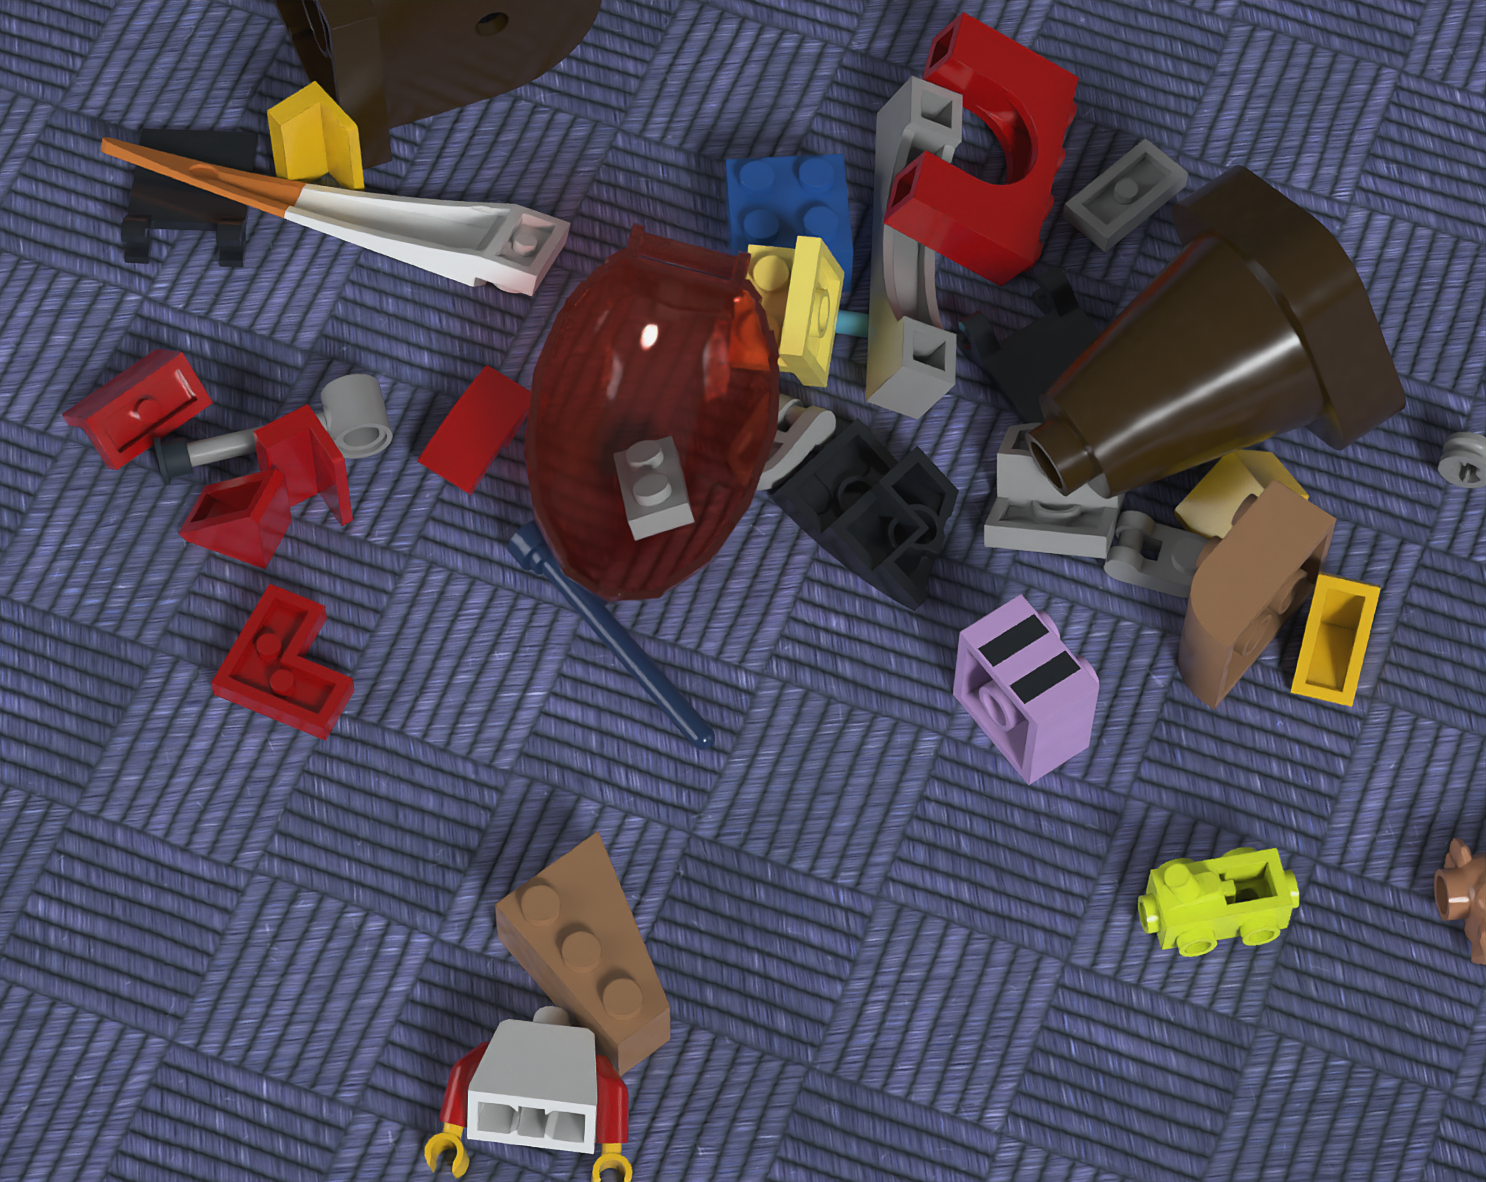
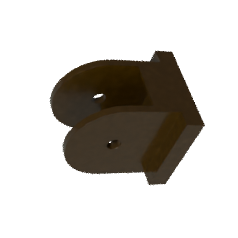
(426, 57)

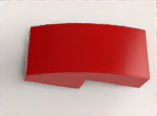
(476, 430)

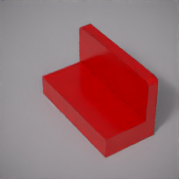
(139, 406)
(307, 458)

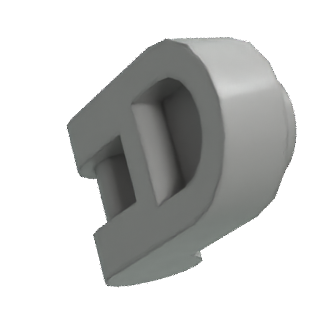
(796, 435)
(1176, 559)

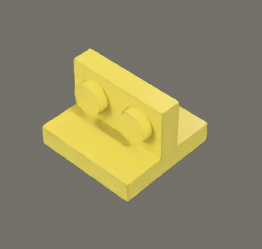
(801, 304)

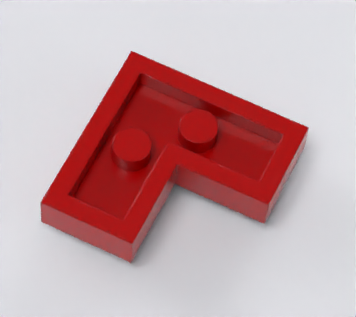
(270, 670)

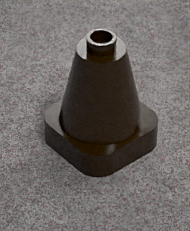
(1222, 350)

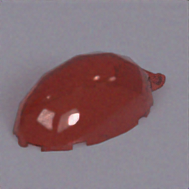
(638, 360)

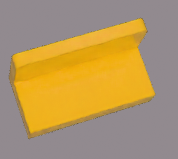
(315, 138)

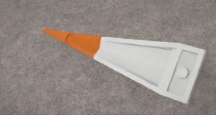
(442, 236)

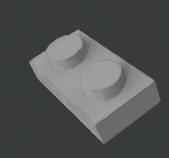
(1125, 195)
(653, 487)

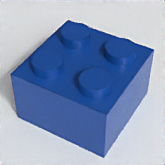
(789, 197)

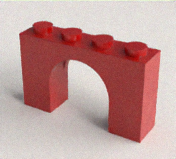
(1028, 109)

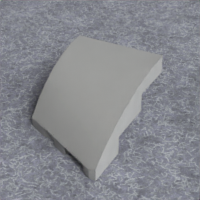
(1036, 516)

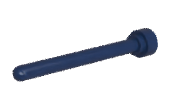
(532, 554)

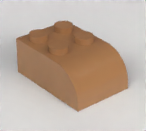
(1250, 587)

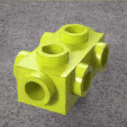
(1197, 905)

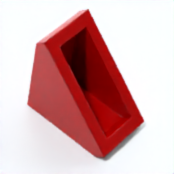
(241, 517)

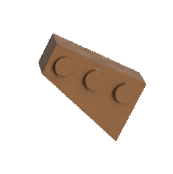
(587, 953)

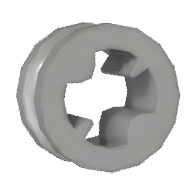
(1464, 460)

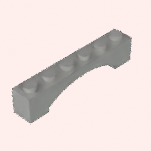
(908, 349)

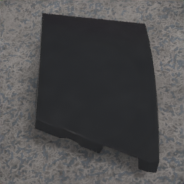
(873, 511)

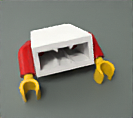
(536, 1090)

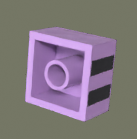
(1026, 688)

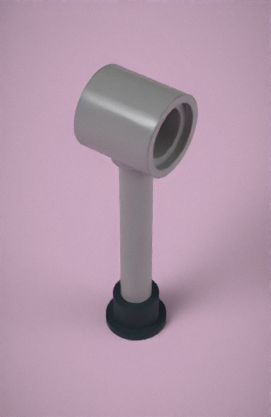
(351, 415)

